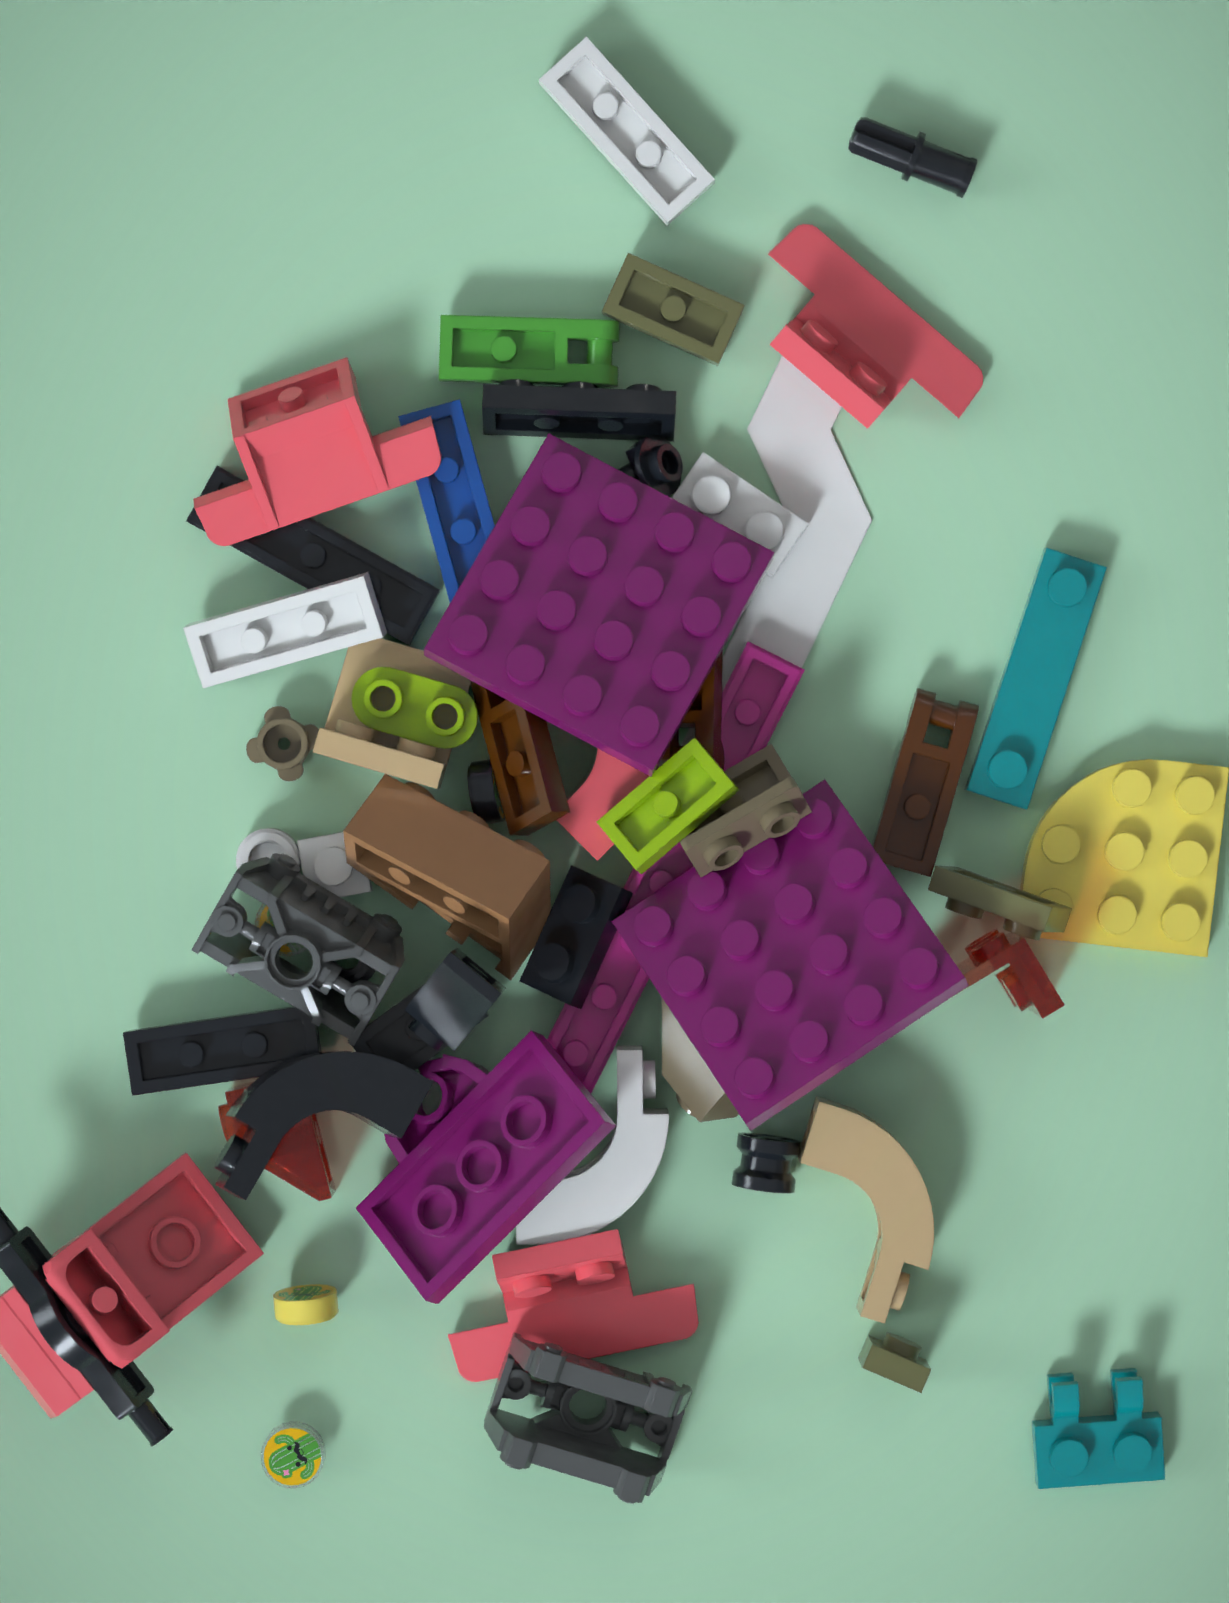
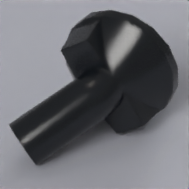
(655, 464)

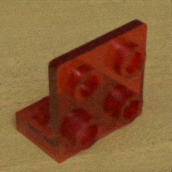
(1022, 975)

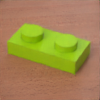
(667, 806)

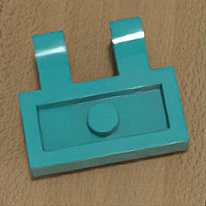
(1097, 1448)

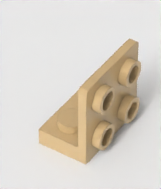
(355, 743)

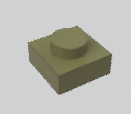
(895, 1360)

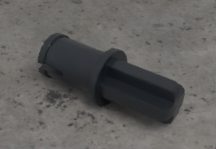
(912, 156)

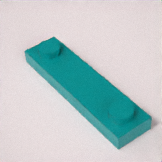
(1035, 678)

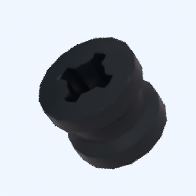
(766, 1162)

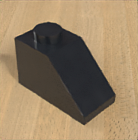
(452, 1001)

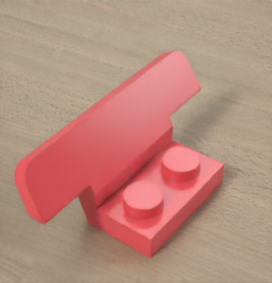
(861, 337)
(310, 454)
(575, 1298)

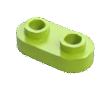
(414, 707)

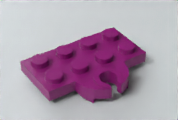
(480, 1160)

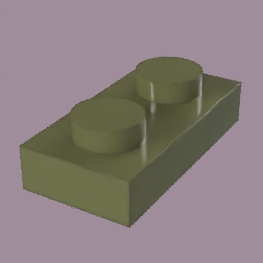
(673, 309)
(973, 894)

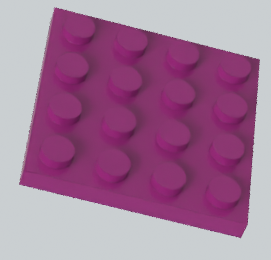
(599, 604)
(790, 959)

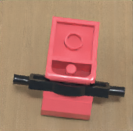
(116, 1291)

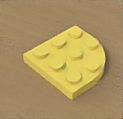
(1133, 855)

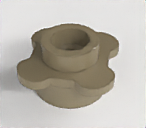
(266, 749)

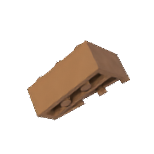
(453, 866)

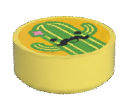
(305, 1304)

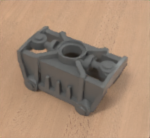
(321, 923)
(577, 1444)

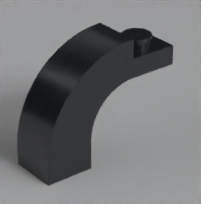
(346, 1081)

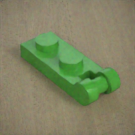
(525, 349)

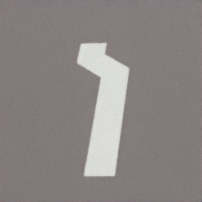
(815, 484)

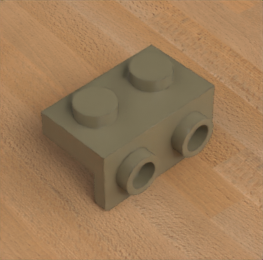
(762, 808)

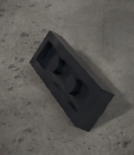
(578, 411)
(217, 1049)

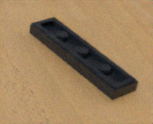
(318, 555)

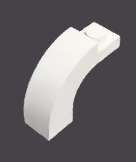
(616, 1177)

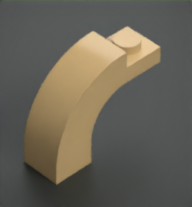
(867, 1154)

